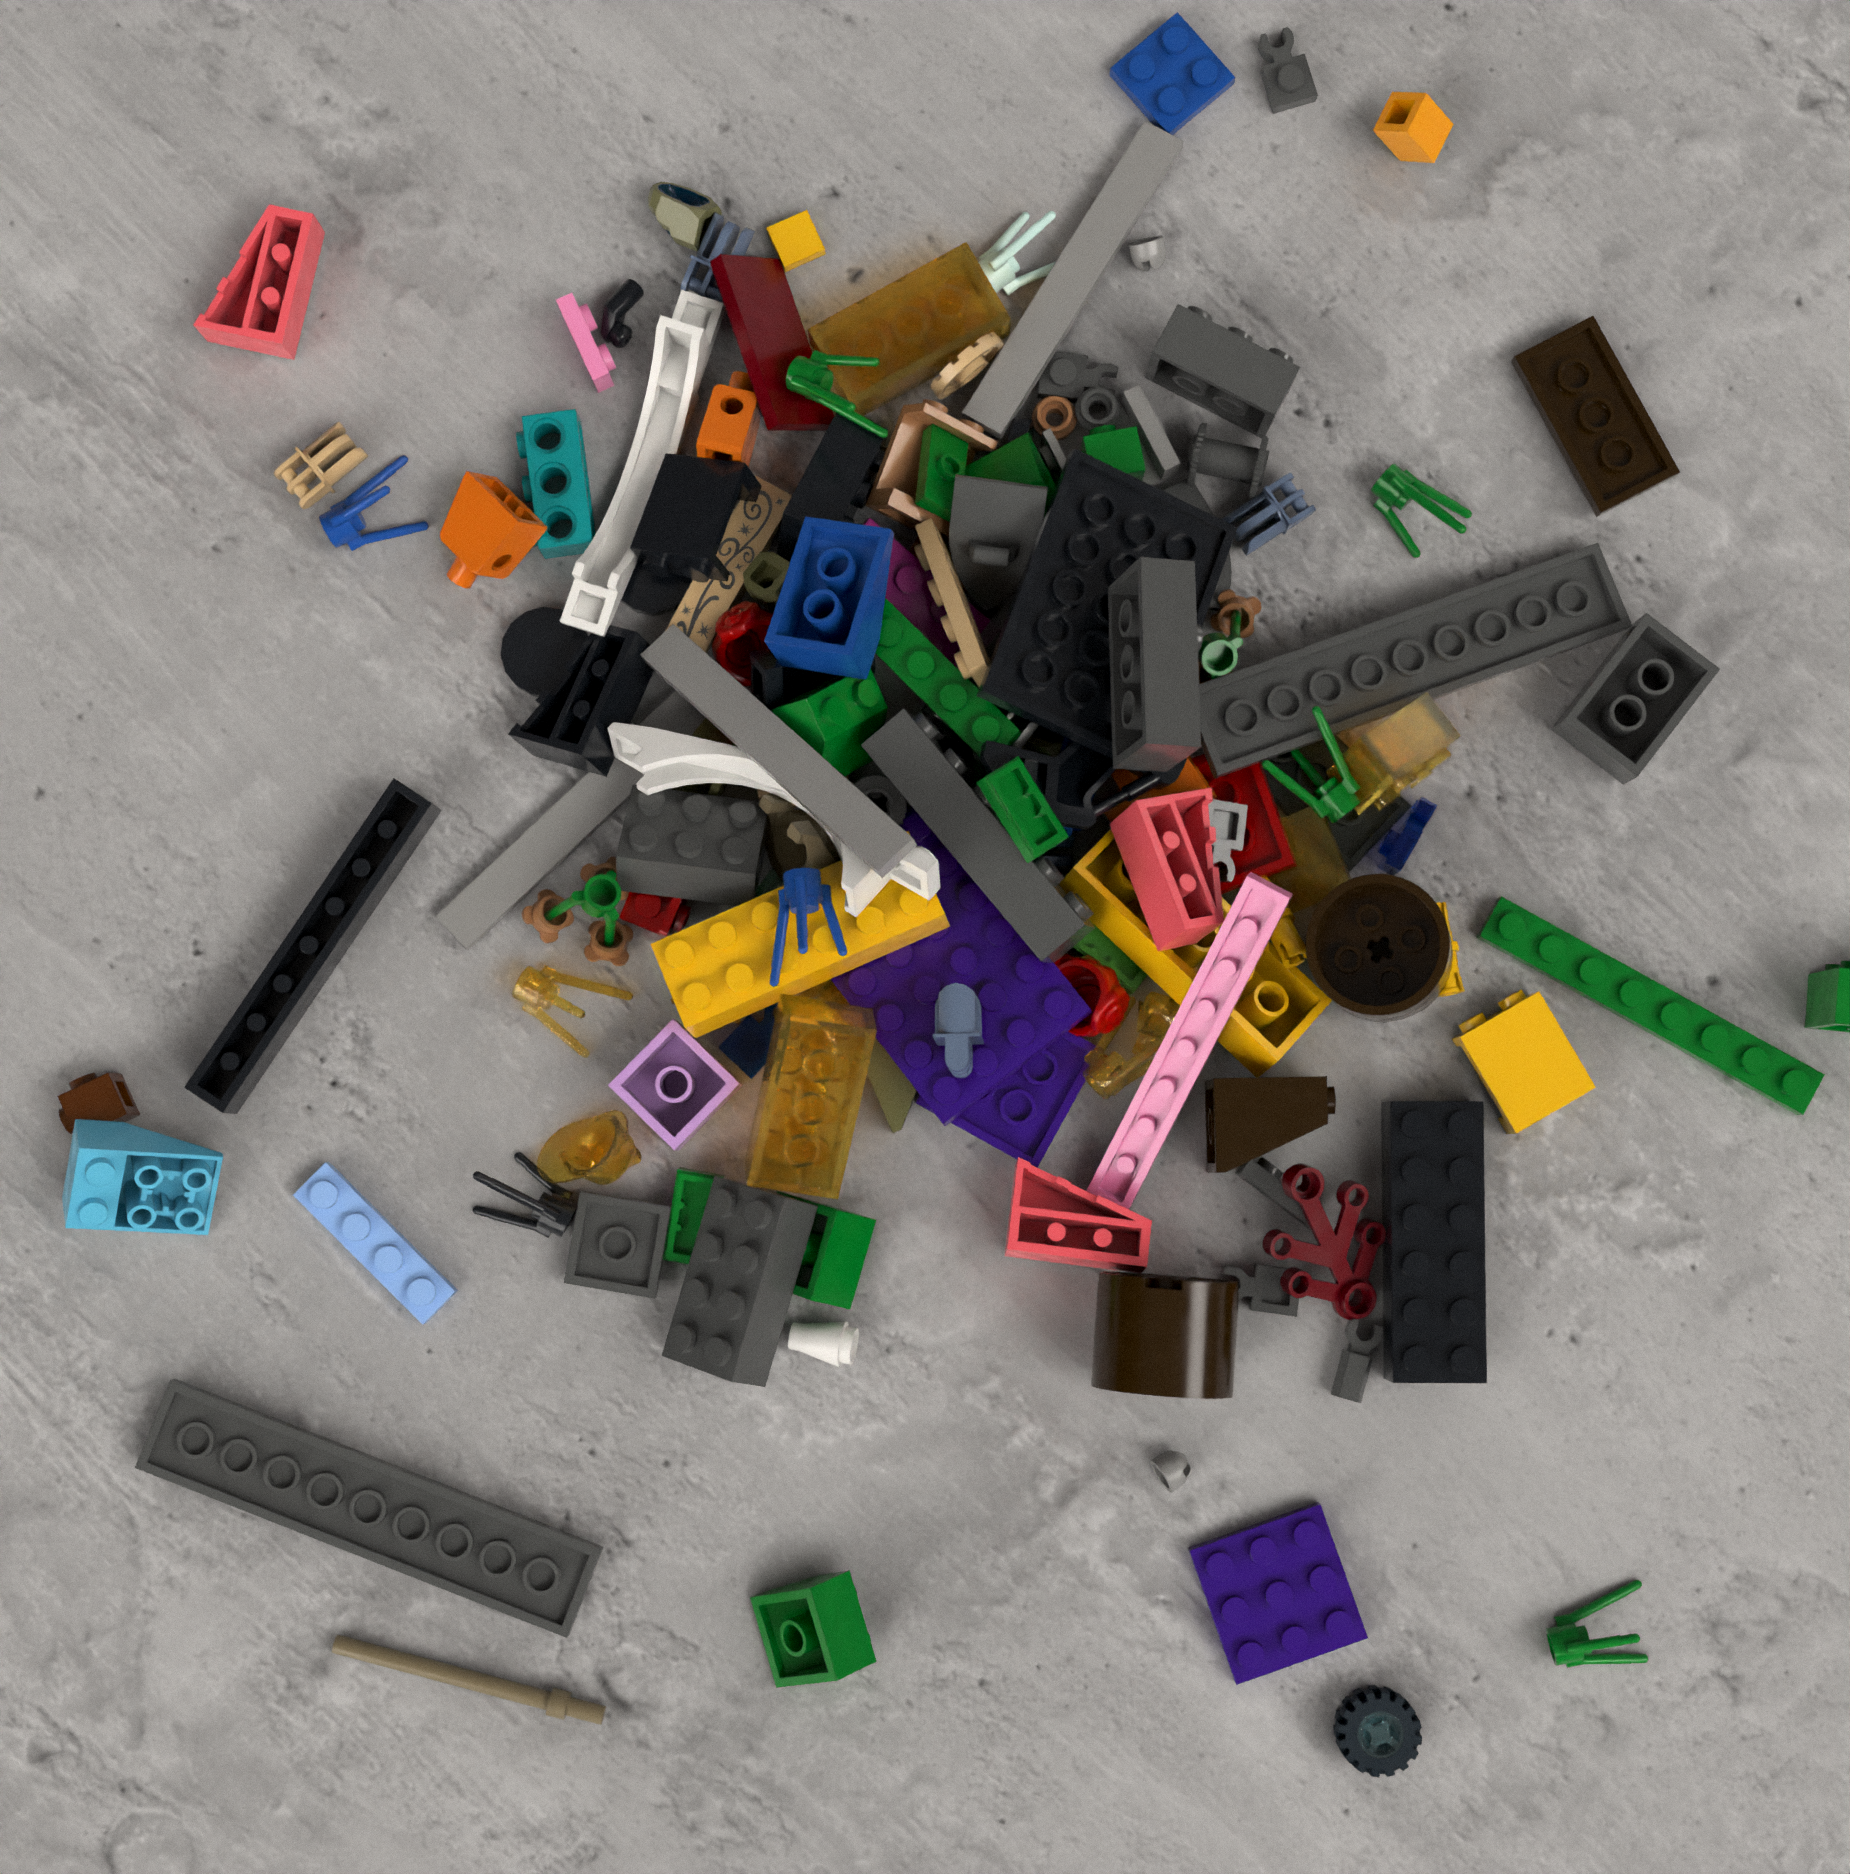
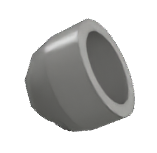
(1147, 252)
(1171, 1469)

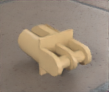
(328, 458)

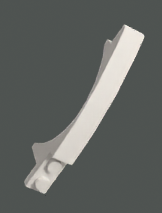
(669, 403)
(683, 760)

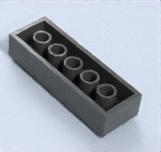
(961, 817)

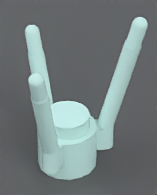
(1000, 263)

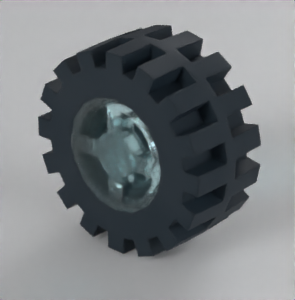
(1392, 1741)

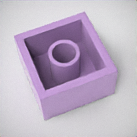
(675, 1085)

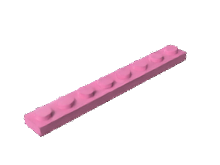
(1190, 1040)

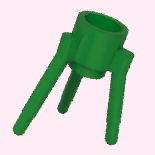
(814, 381)
(1399, 488)
(1334, 796)
(1572, 1644)

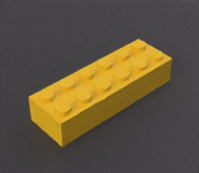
(724, 963)
(1275, 1002)

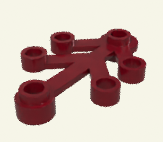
(1331, 1246)

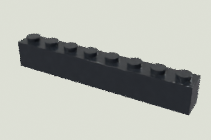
(313, 948)

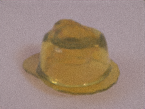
(589, 1149)

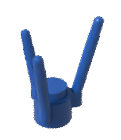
(345, 520)
(802, 896)

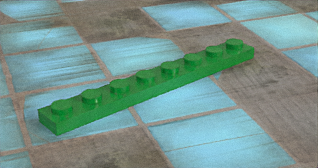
(1650, 1006)

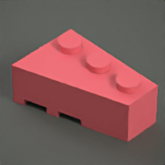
(269, 286)
(1172, 866)
(1072, 1226)

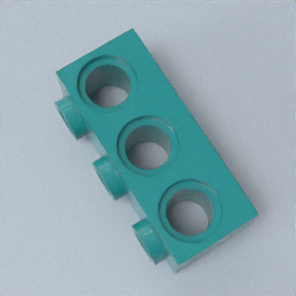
(566, 461)

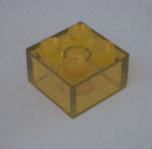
(1399, 753)

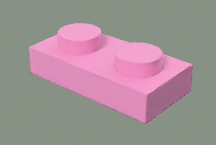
(580, 324)

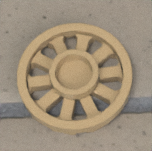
(969, 365)

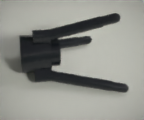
(552, 1212)

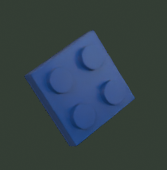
(1172, 75)

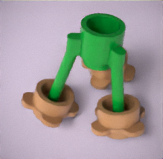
(1235, 618)
(598, 900)

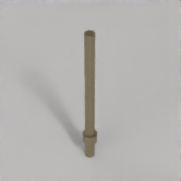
(556, 1703)

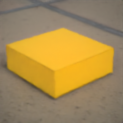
(796, 241)

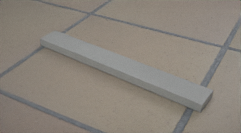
(1072, 279)
(779, 751)
(554, 836)

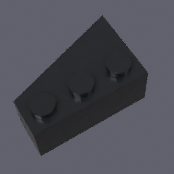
(834, 480)
(599, 688)

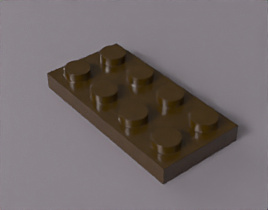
(1595, 416)

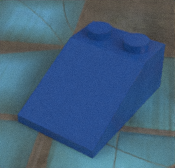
(832, 598)

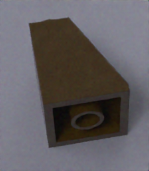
(1260, 1115)

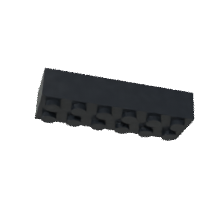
(1433, 1242)

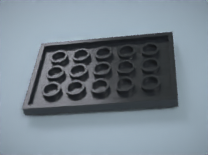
(1056, 635)

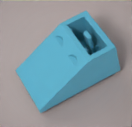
(138, 1180)

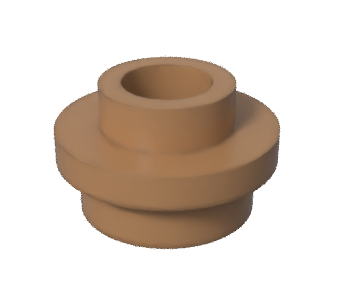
(1057, 405)

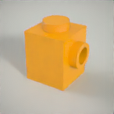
(1413, 127)

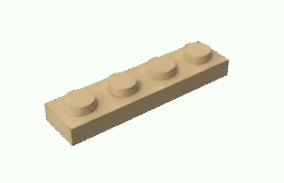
(948, 591)

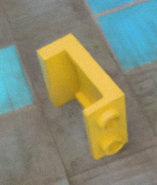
(1523, 1060)

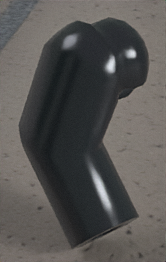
(614, 313)

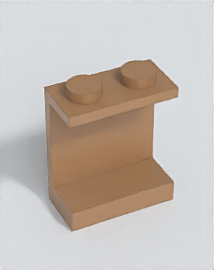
(897, 477)

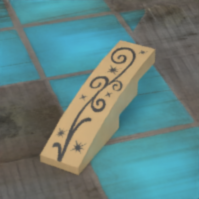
(746, 535)

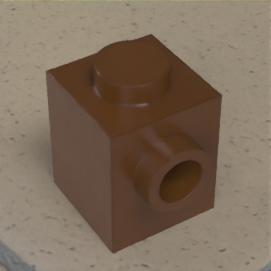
(97, 1099)

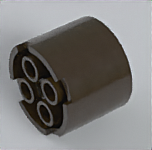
(1366, 914)
(1165, 1335)

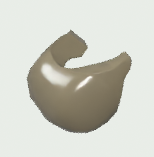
(794, 838)

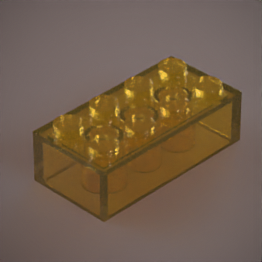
(911, 328)
(809, 1096)

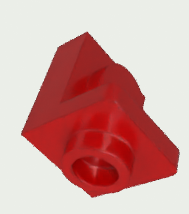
(656, 913)

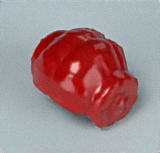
(737, 633)
(1099, 989)

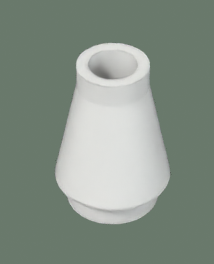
(826, 1341)

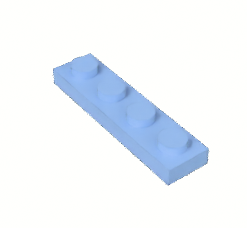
(375, 1242)

